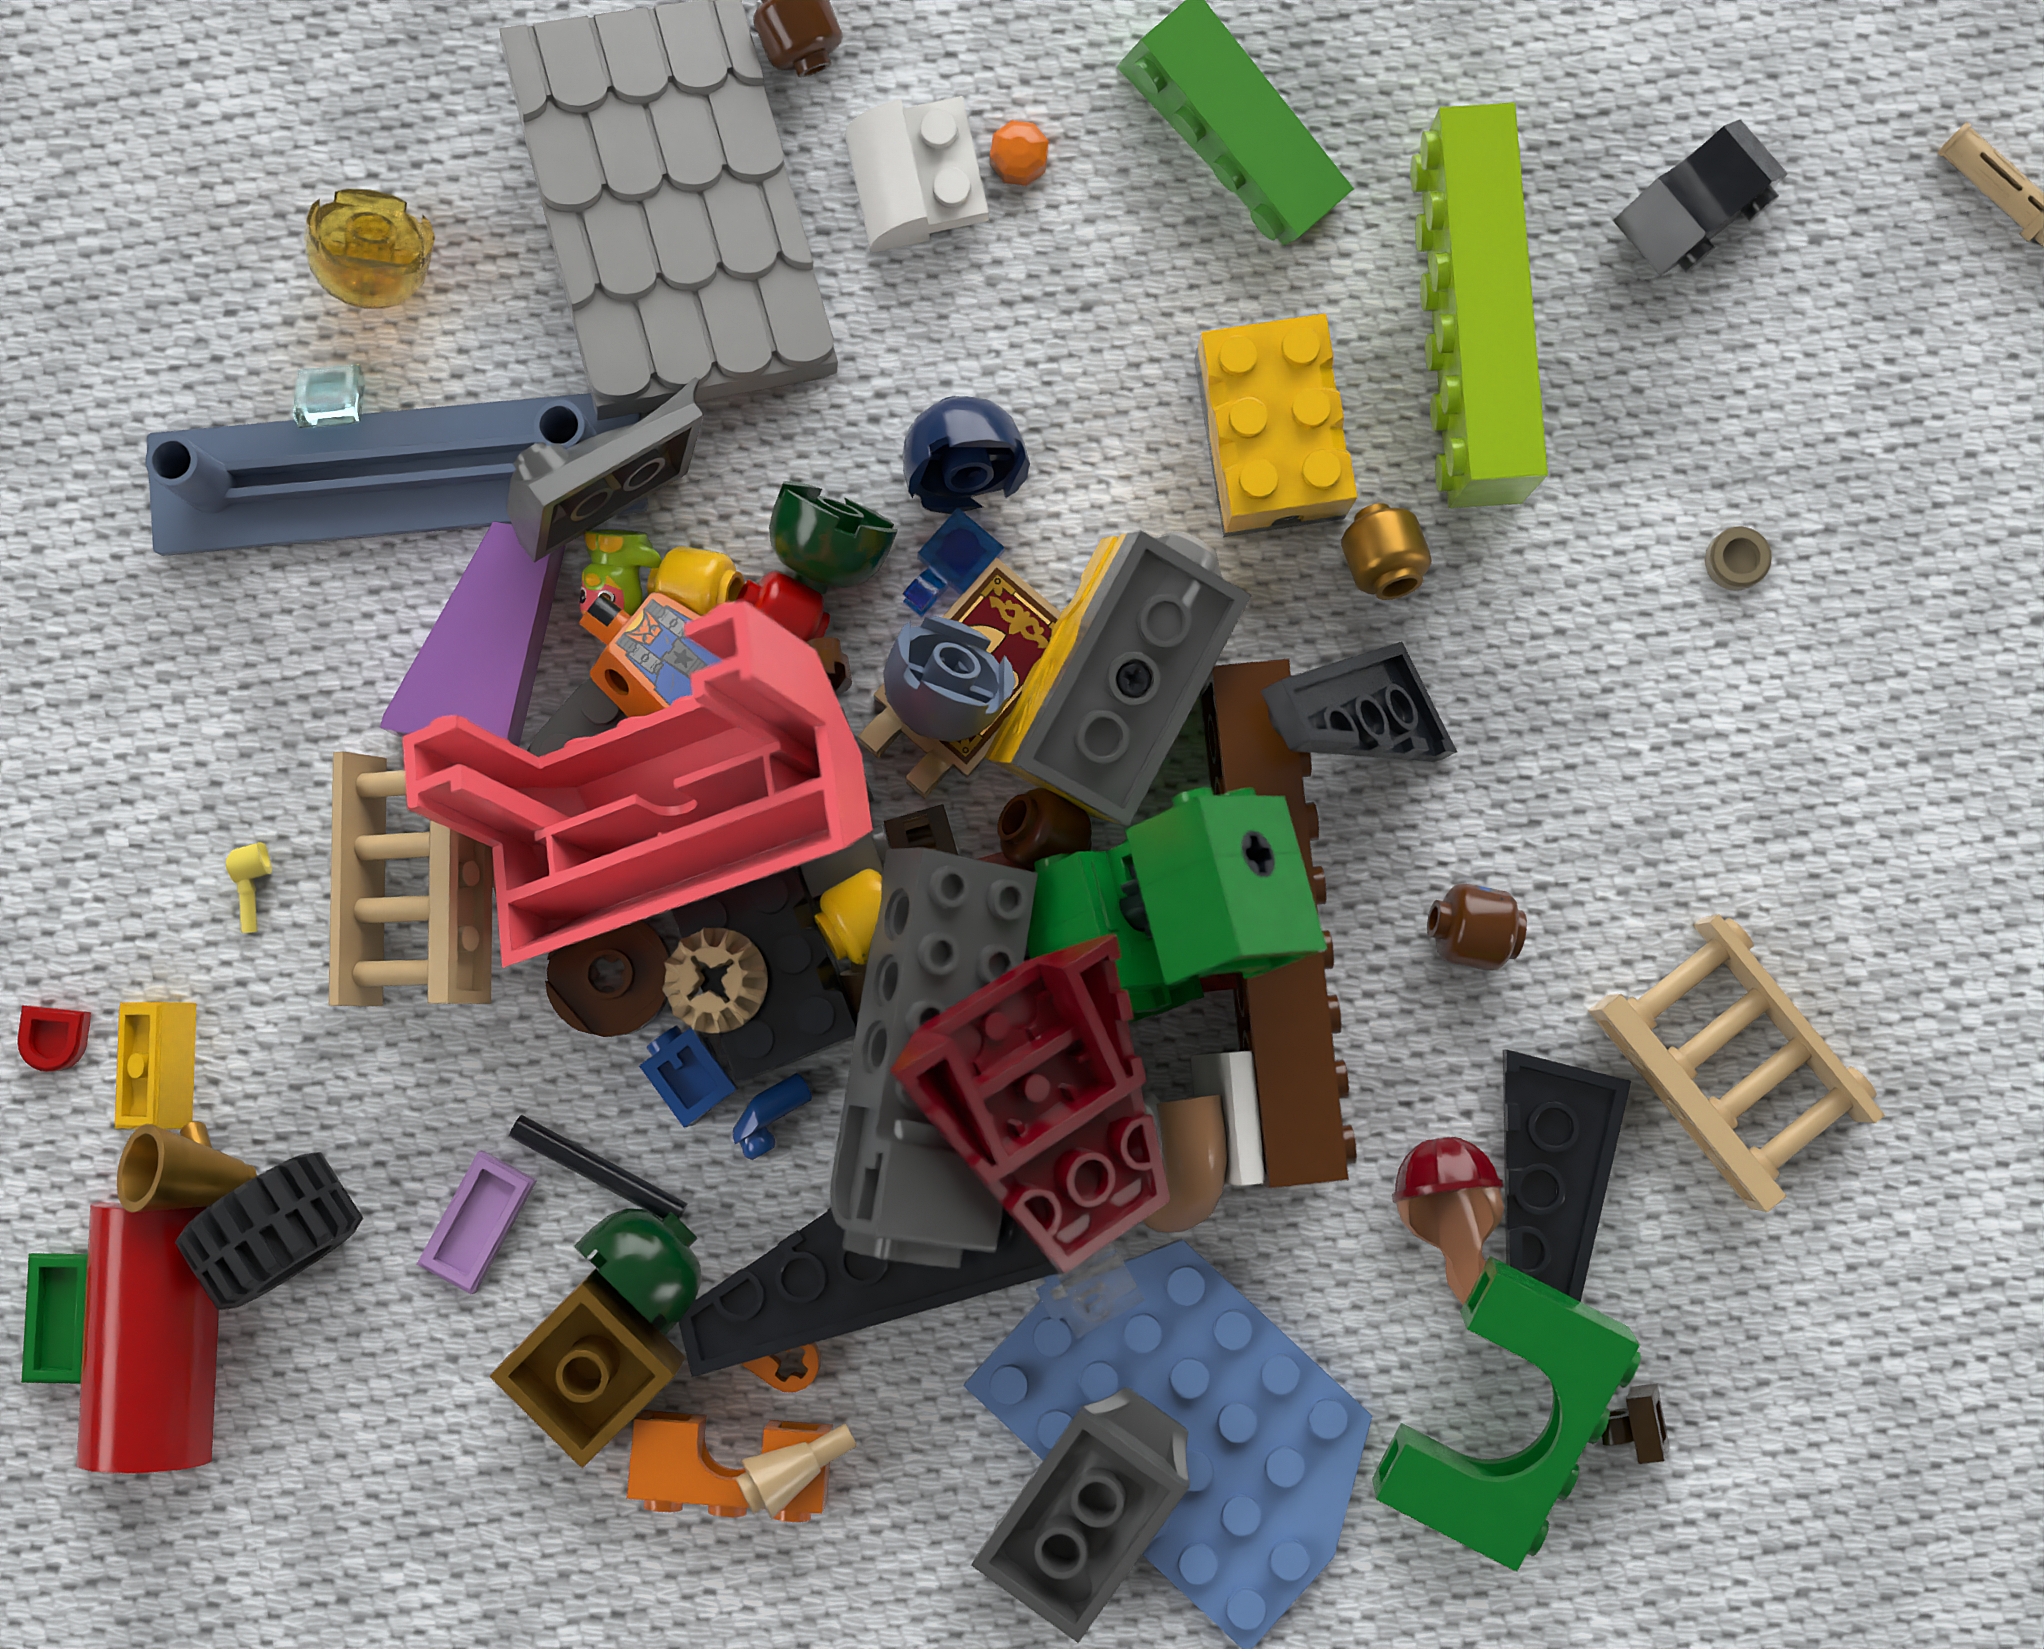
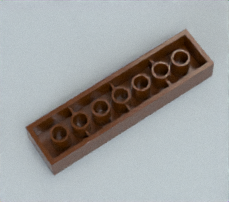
(1285, 1012)

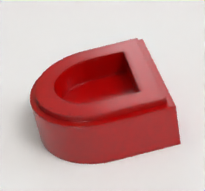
(52, 1037)

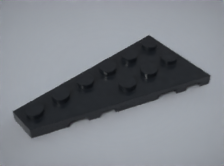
(818, 1291)

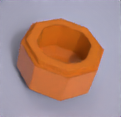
(1019, 153)

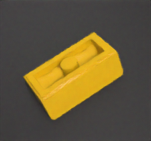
(155, 1064)

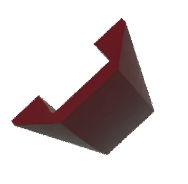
(1046, 1098)

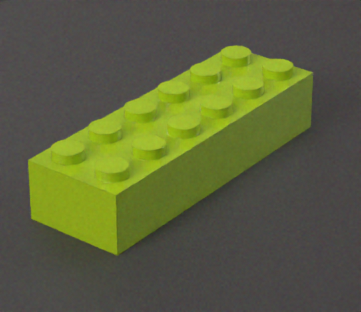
(1479, 307)

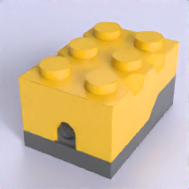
(1274, 425)

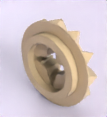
(743, 983)

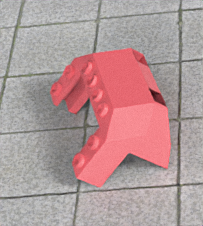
(665, 803)

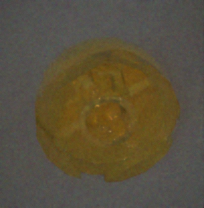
(368, 248)

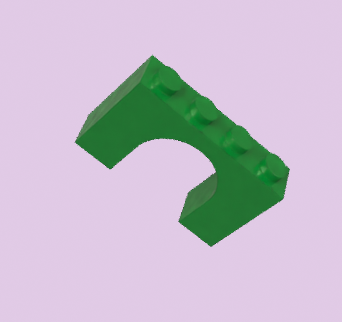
(1505, 1501)

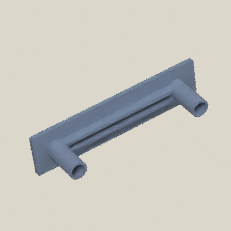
(353, 479)

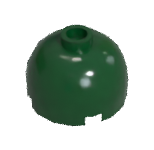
(828, 539)
(647, 1262)

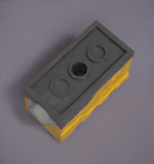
(1121, 672)

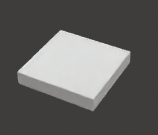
(1235, 1080)

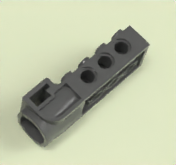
(937, 939)

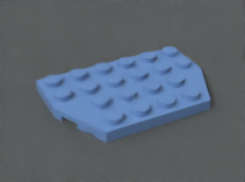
(1266, 1428)

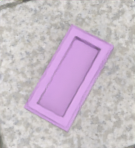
(476, 1222)

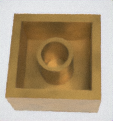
(588, 1368)

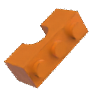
(675, 1467)

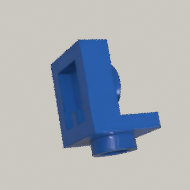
(687, 1074)

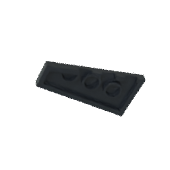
(1557, 1164)

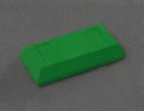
(54, 1318)

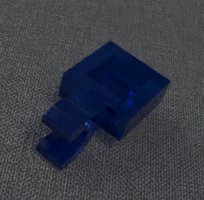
(954, 560)

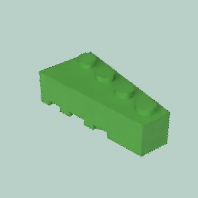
(1235, 121)

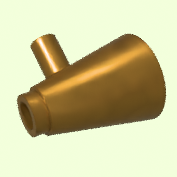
(176, 1171)

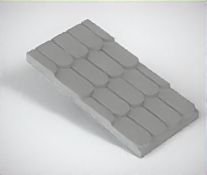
(668, 204)

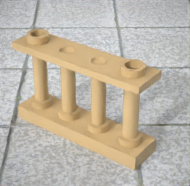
(456, 903)
(1713, 1119)

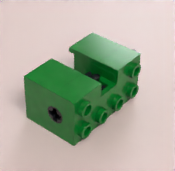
(1188, 897)

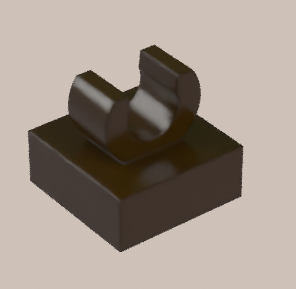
(922, 829)
(1640, 1423)

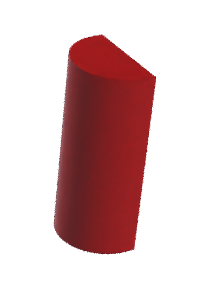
(145, 1347)

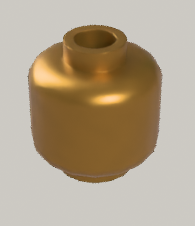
(1386, 551)

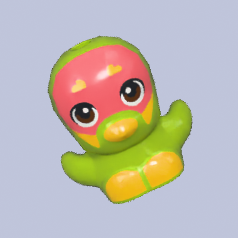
(616, 567)

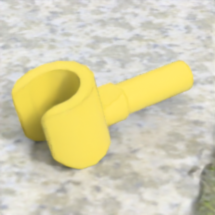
(244, 866)

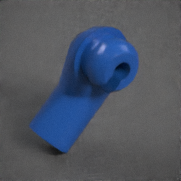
(765, 1109)

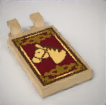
(1019, 627)

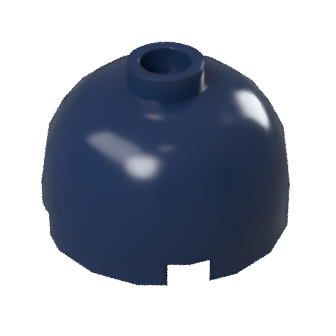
(962, 452)

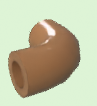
(1192, 1161)

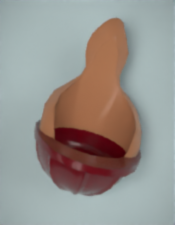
(1451, 1201)

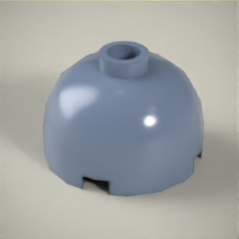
(946, 680)

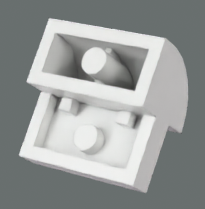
(915, 171)

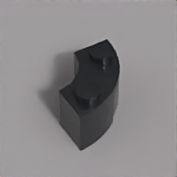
(1700, 198)

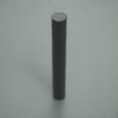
(596, 1168)

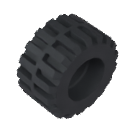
(268, 1230)

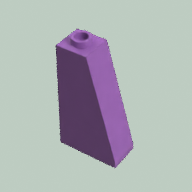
(484, 643)

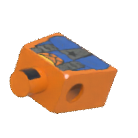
(645, 653)

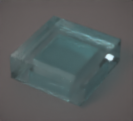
(329, 396)

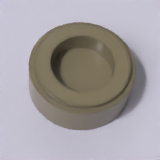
(1738, 558)

